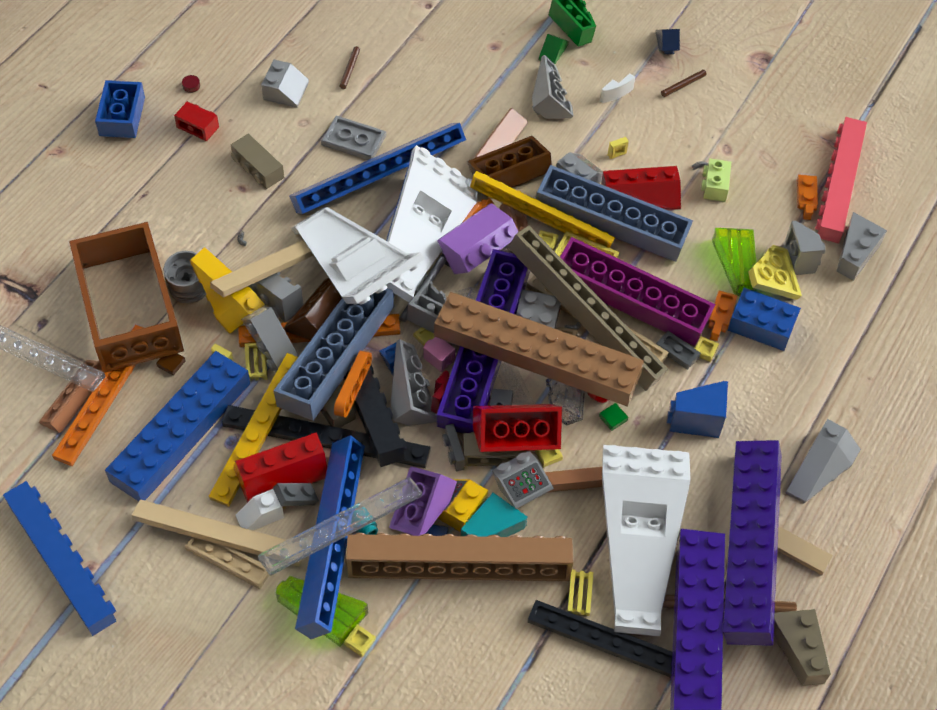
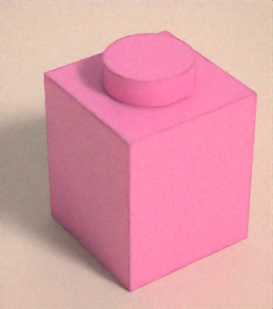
(439, 353)

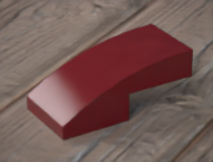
(440, 386)

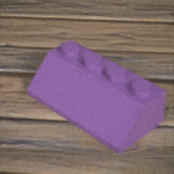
(476, 238)

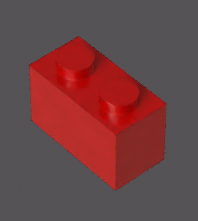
(196, 121)

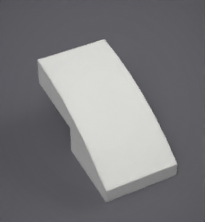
(616, 90)

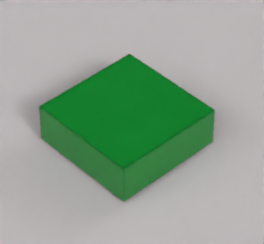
(613, 416)

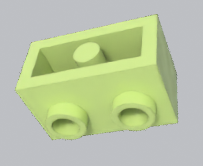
(717, 179)

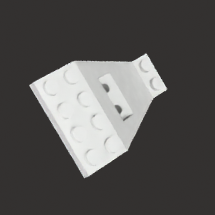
(428, 208)
(353, 256)
(643, 516)

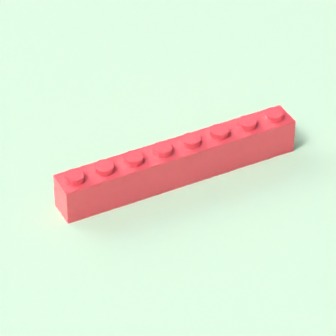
(841, 181)

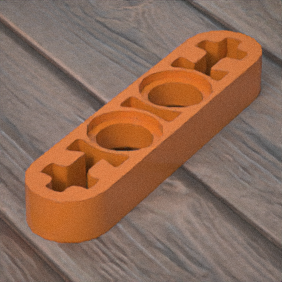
(352, 384)

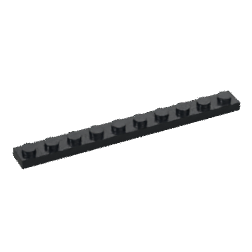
(293, 429)

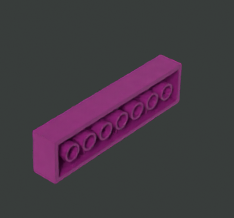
(639, 292)

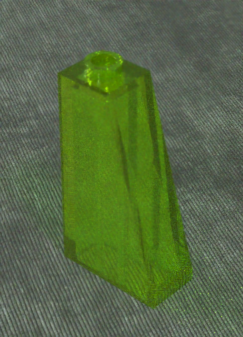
(736, 255)
(347, 613)

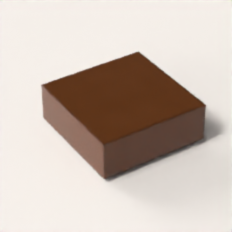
(171, 363)

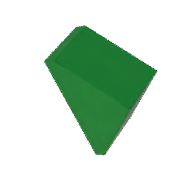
(553, 48)

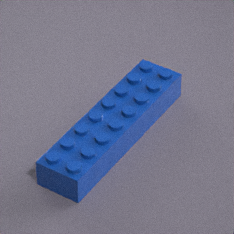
(178, 427)

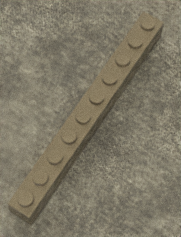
(584, 303)

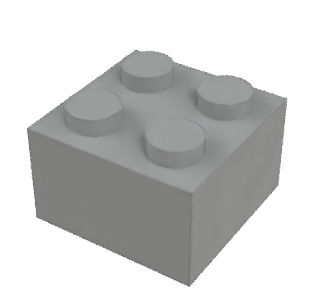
(539, 308)

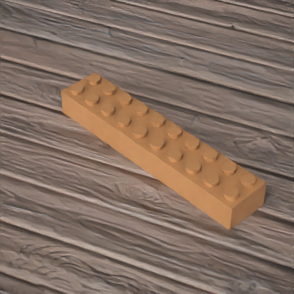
(538, 348)
(459, 557)

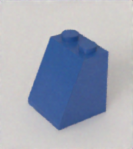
(699, 410)

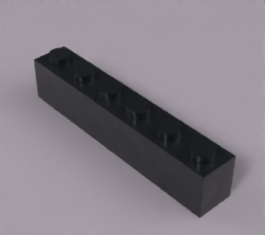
(378, 421)

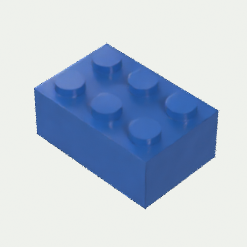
(120, 109)
(763, 319)

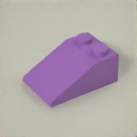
(421, 513)

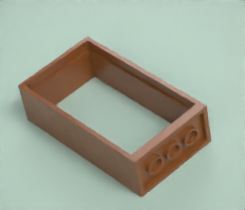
(136, 345)

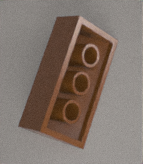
(514, 162)
(314, 311)

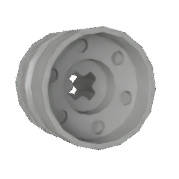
(182, 279)

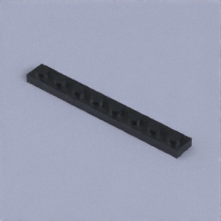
(601, 638)

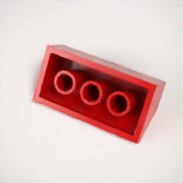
(653, 185)
(517, 427)
(291, 462)

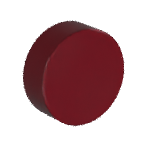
(191, 83)

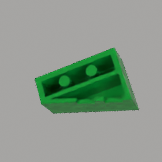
(573, 20)

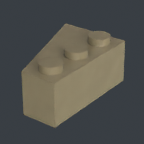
(803, 645)

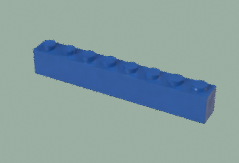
(60, 559)

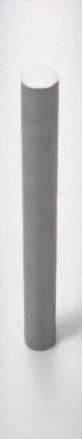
(431, 276)

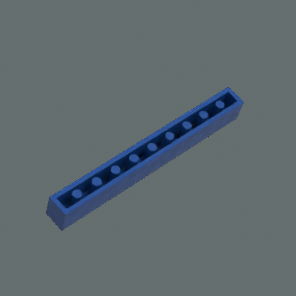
(374, 169)
(326, 565)

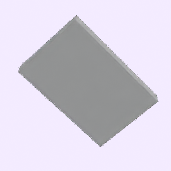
(353, 138)

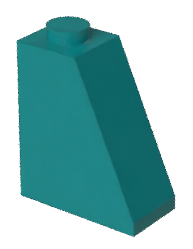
(495, 518)

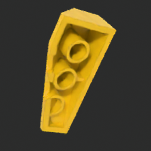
(227, 309)

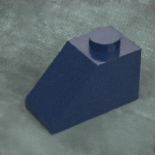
(668, 40)

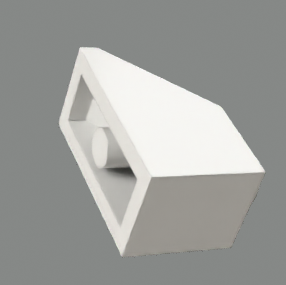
(260, 511)

